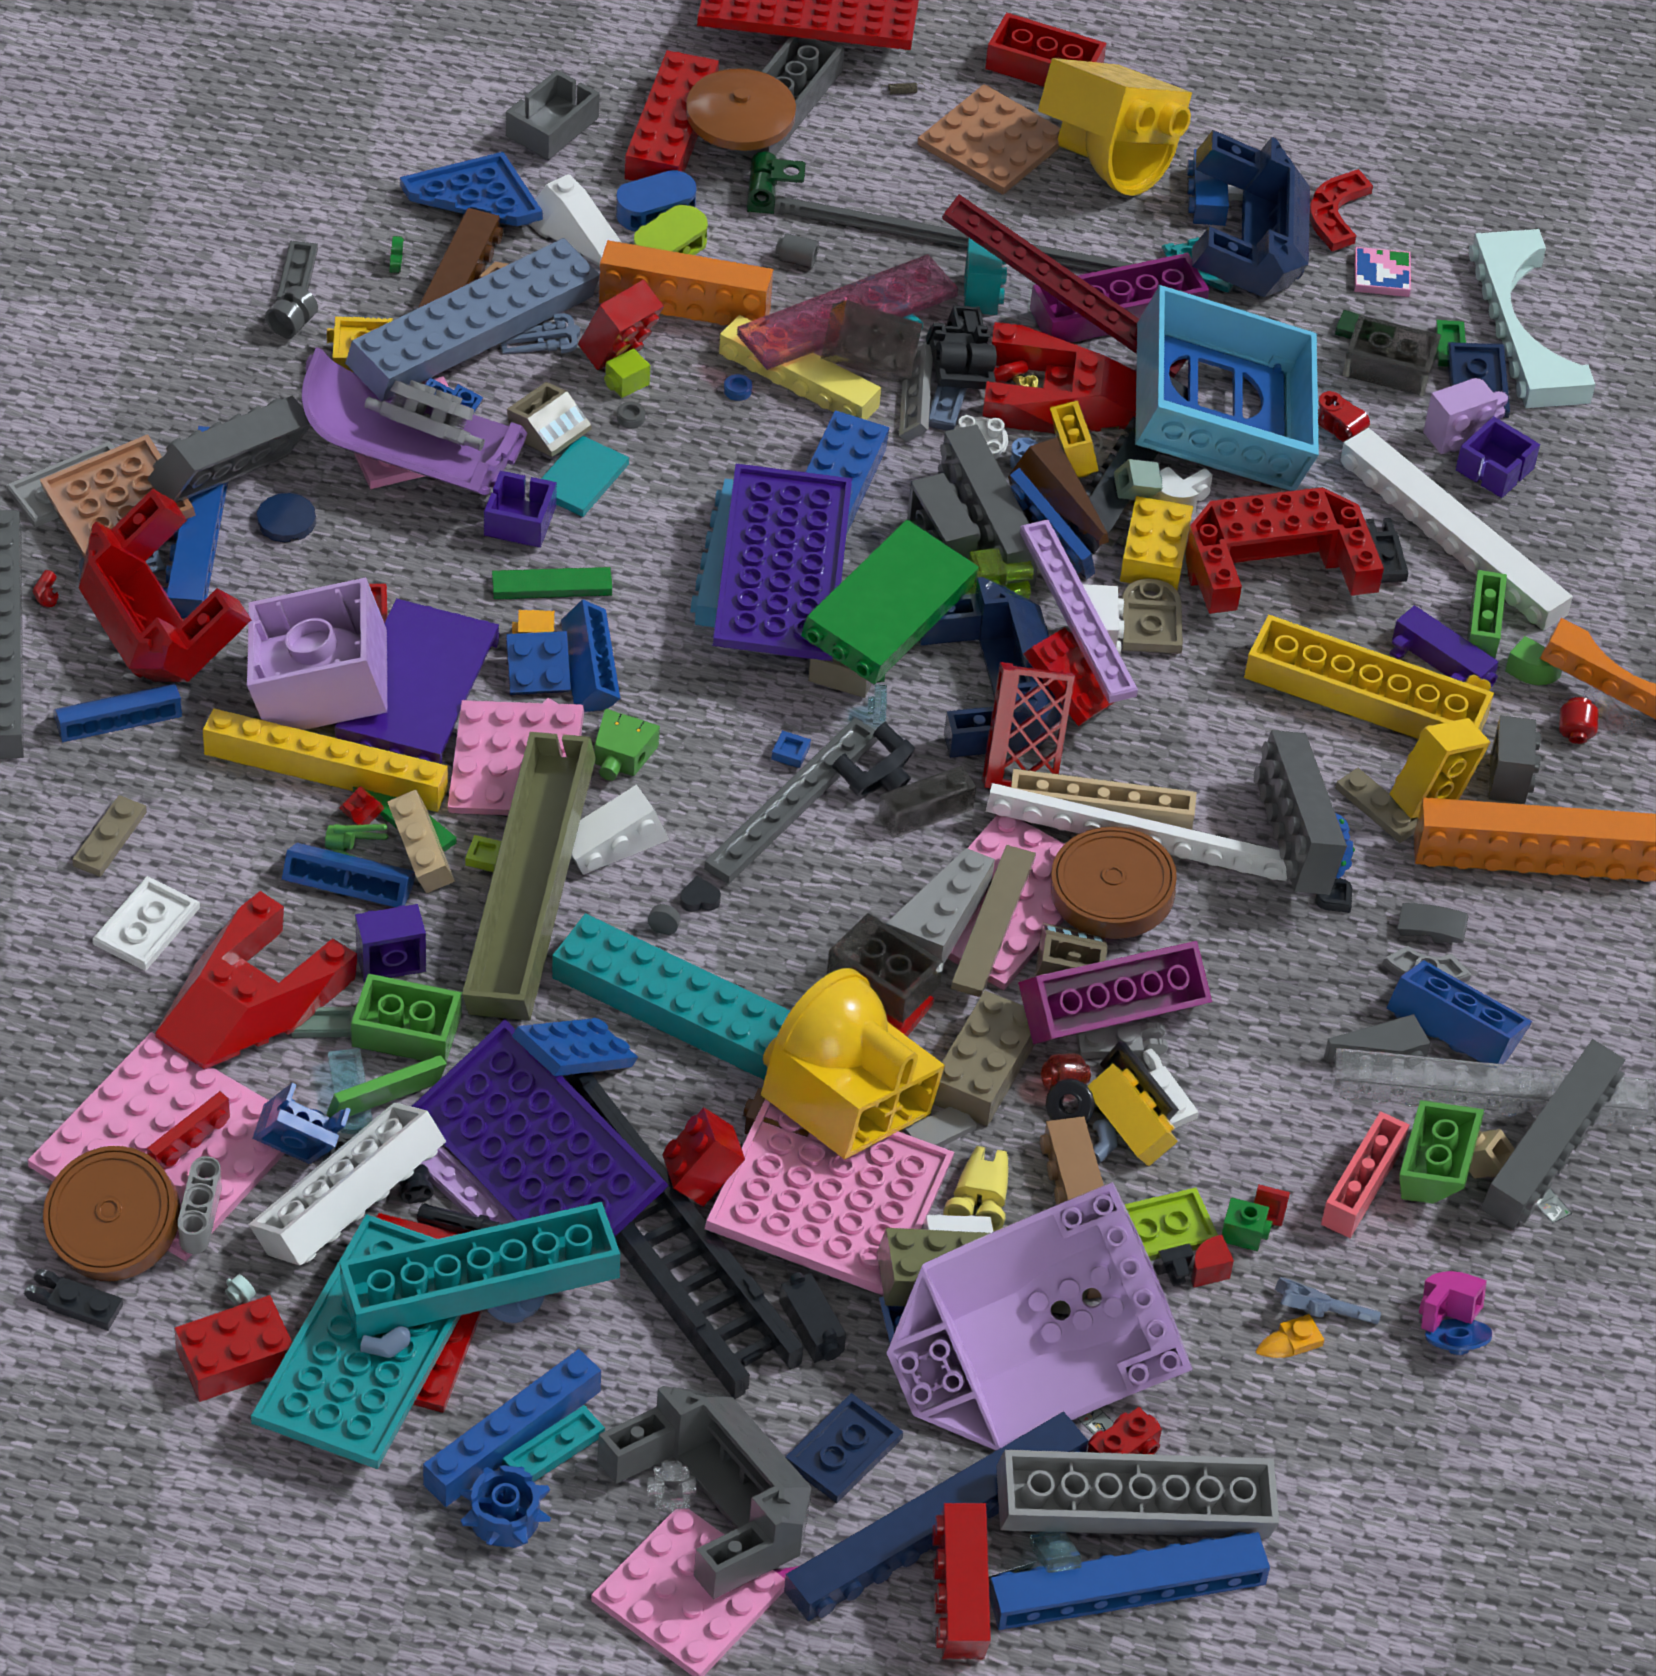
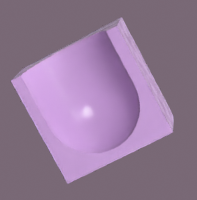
(318, 656)

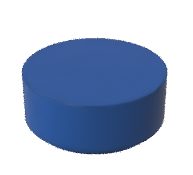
(738, 387)

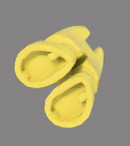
(985, 1180)

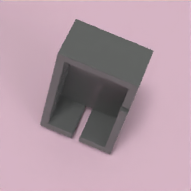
(549, 114)

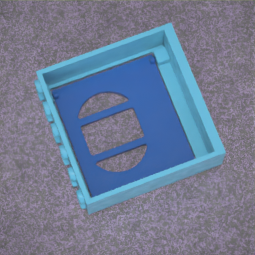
(1268, 353)

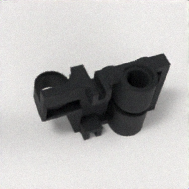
(961, 350)

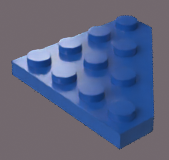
(478, 184)

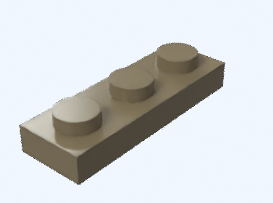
(1376, 804)
(109, 836)

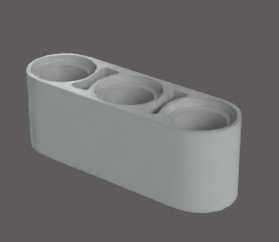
(199, 1205)

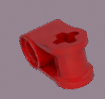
(1341, 419)

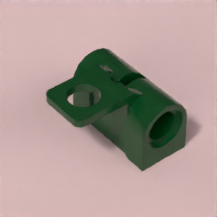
(764, 175)

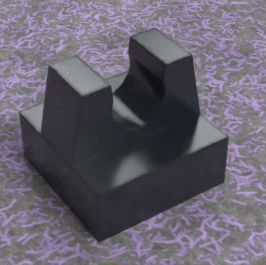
(1174, 1263)

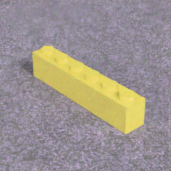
(808, 377)

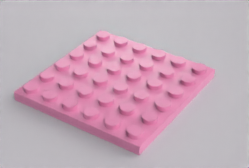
(146, 1100)
(826, 1210)

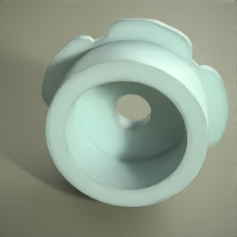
(239, 1290)

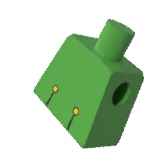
(624, 744)

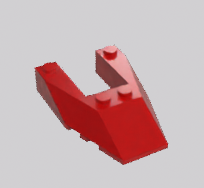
(1071, 374)
(236, 1005)

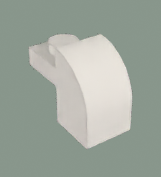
(1184, 491)

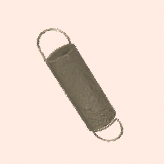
(903, 88)

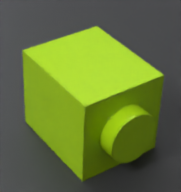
(627, 373)

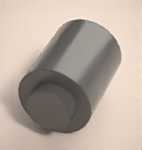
(797, 250)

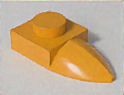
(1292, 1338)

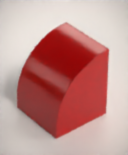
(1212, 1262)

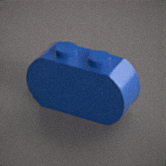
(648, 197)

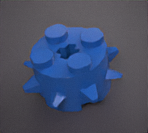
(505, 1506)

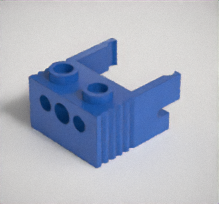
(297, 1129)

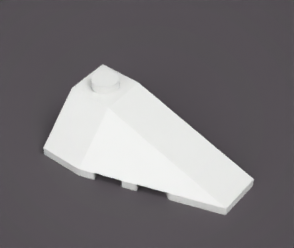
(573, 216)

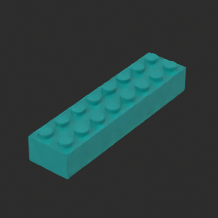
(668, 993)
(479, 1269)

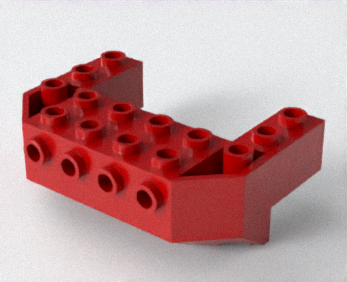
(1274, 528)
(136, 607)

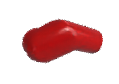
(1010, 370)

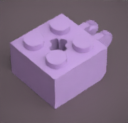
(1460, 412)

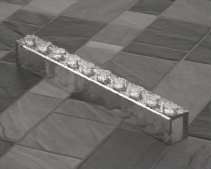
(1472, 1084)

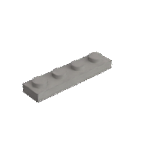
(916, 396)

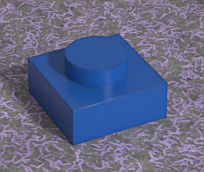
(791, 749)

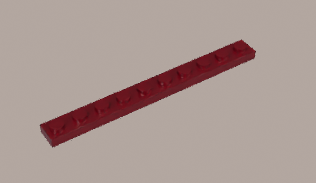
(1046, 273)

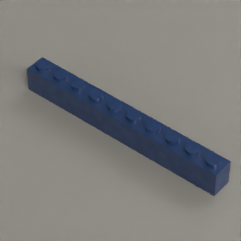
(907, 1531)

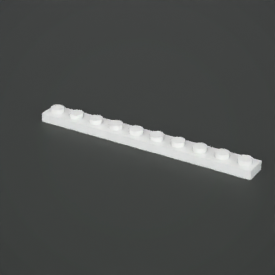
(1176, 840)

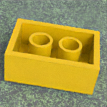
(1156, 541)
(1439, 764)

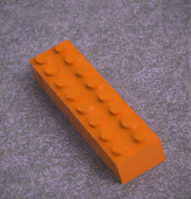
(1536, 839)

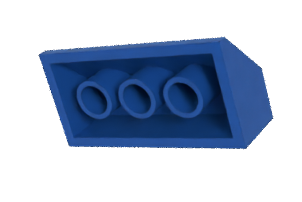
(1458, 1014)

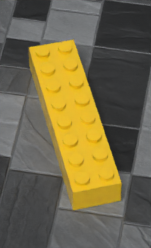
(1360, 680)

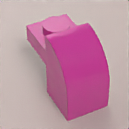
(1453, 1296)

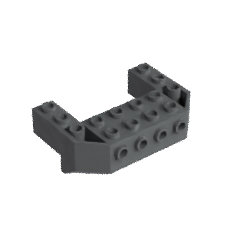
(732, 1466)

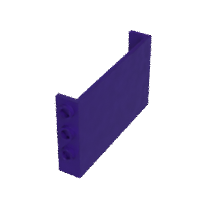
(429, 673)

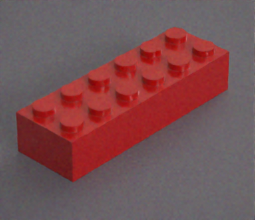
(663, 134)

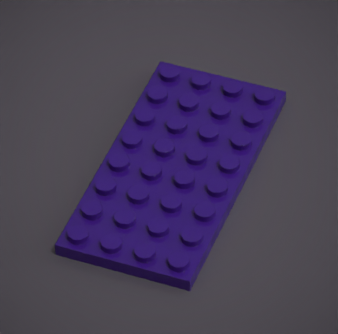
(780, 558)
(535, 1136)

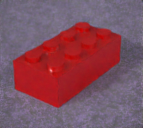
(1026, 48)
(964, 1581)

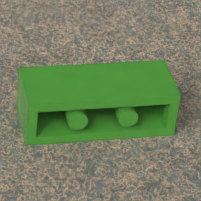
(1487, 611)

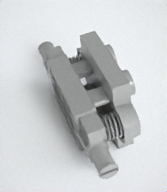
(444, 412)

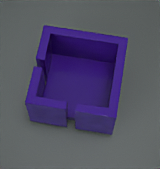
(1497, 457)
(514, 518)

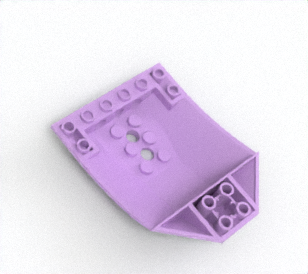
(990, 1355)

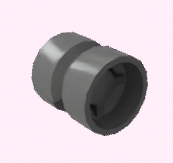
(291, 312)

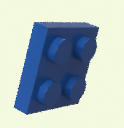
(538, 663)

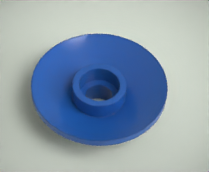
(1459, 1336)

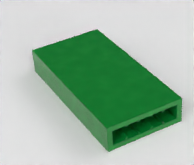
(890, 601)

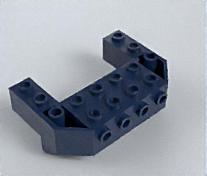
(1273, 217)
(1005, 629)

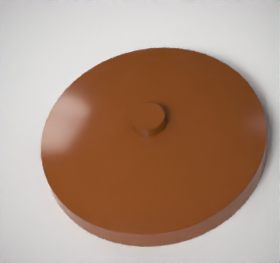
(741, 109)

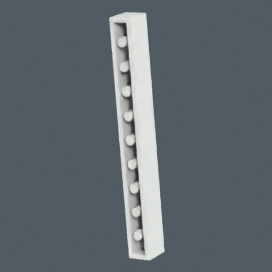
(1454, 527)

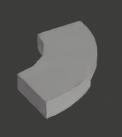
(1407, 958)

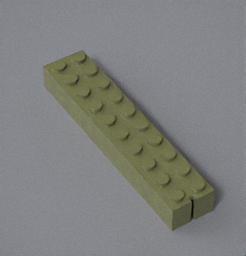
(529, 877)

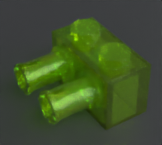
(995, 569)

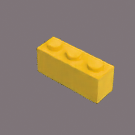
(1074, 438)
(1132, 1114)

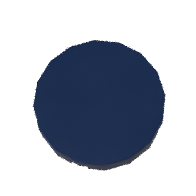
(286, 517)

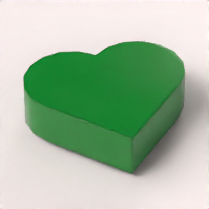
(396, 254)

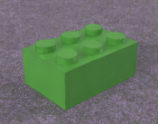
(406, 1018)

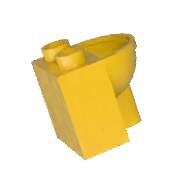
(1117, 120)
(847, 1068)

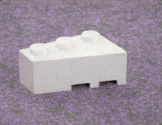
(617, 831)

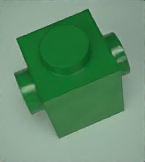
(1246, 1224)

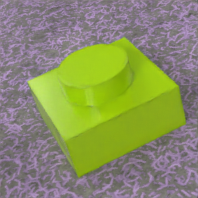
(483, 853)

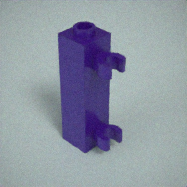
(1441, 647)

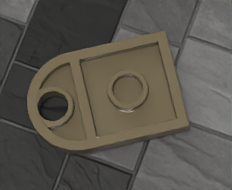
(1152, 621)

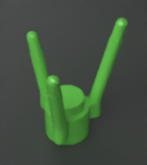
(342, 837)

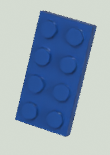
(1032, 500)
(575, 1046)

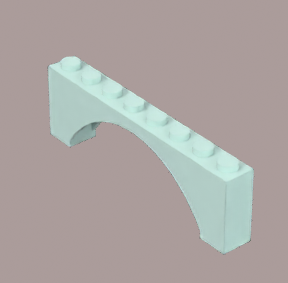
(1540, 374)

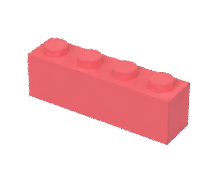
(1365, 1174)

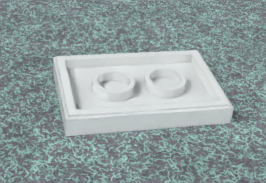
(146, 923)

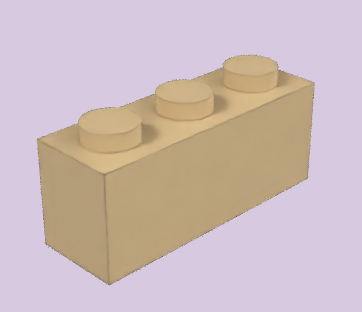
(421, 841)

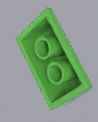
(1439, 1151)

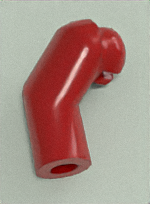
(43, 590)

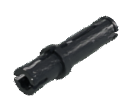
(452, 1220)

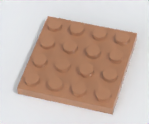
(992, 139)
(104, 488)

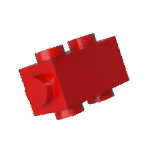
(1129, 1435)

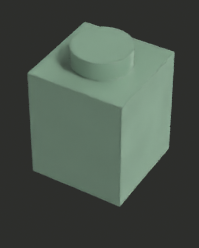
(1138, 479)

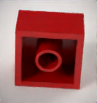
(703, 1156)

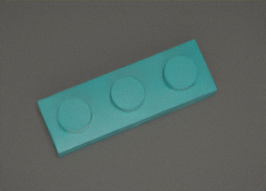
(556, 1443)

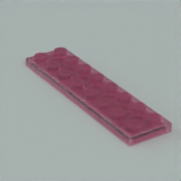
(804, 326)

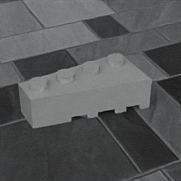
(945, 904)

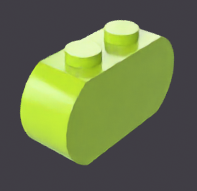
(676, 230)

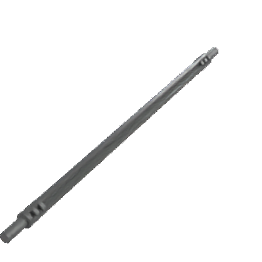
(923, 231)

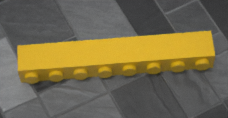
(322, 758)

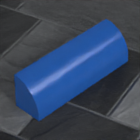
(591, 657)
(118, 712)
(348, 875)

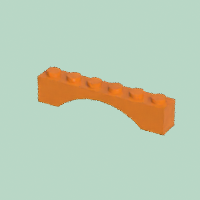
(1577, 654)

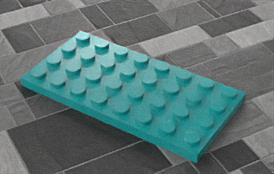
(334, 1392)

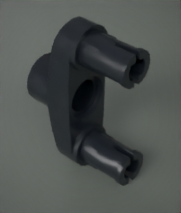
(886, 773)

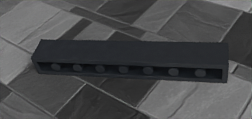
(1104, 495)

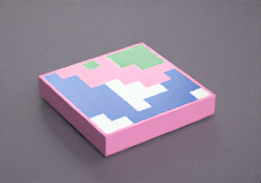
(1382, 271)

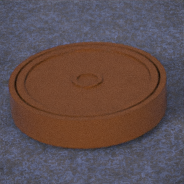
(1113, 882)
(111, 1213)

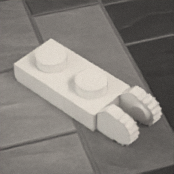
(1187, 1111)

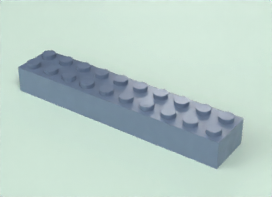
(472, 318)

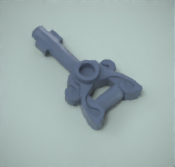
(1317, 1303)

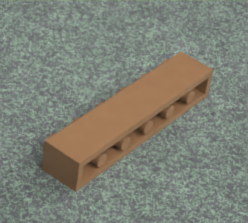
(1071, 1162)

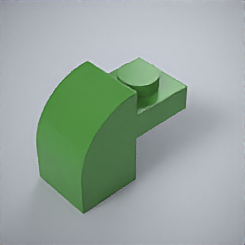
(1526, 666)

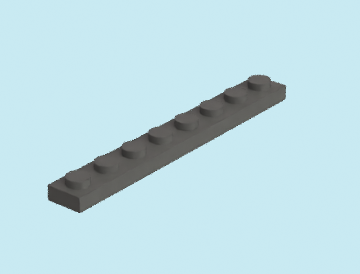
(788, 802)

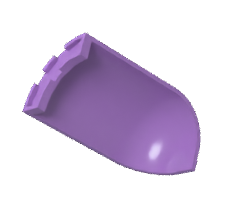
(337, 412)

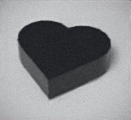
(700, 895)
(1339, 898)

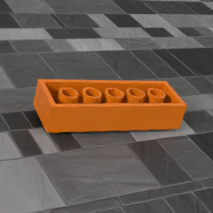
(688, 283)

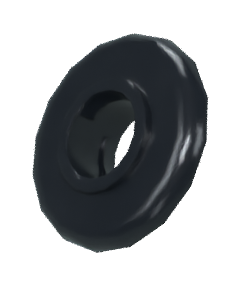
(1068, 1086)

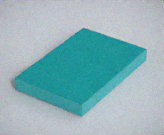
(585, 474)

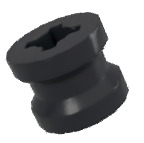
(417, 1186)

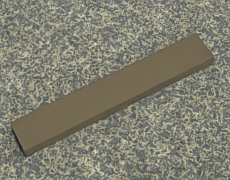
(993, 921)

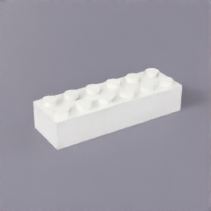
(347, 1183)

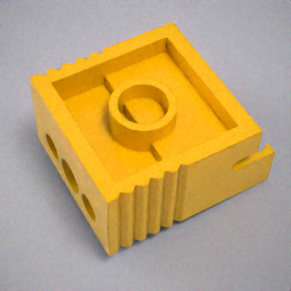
(348, 329)

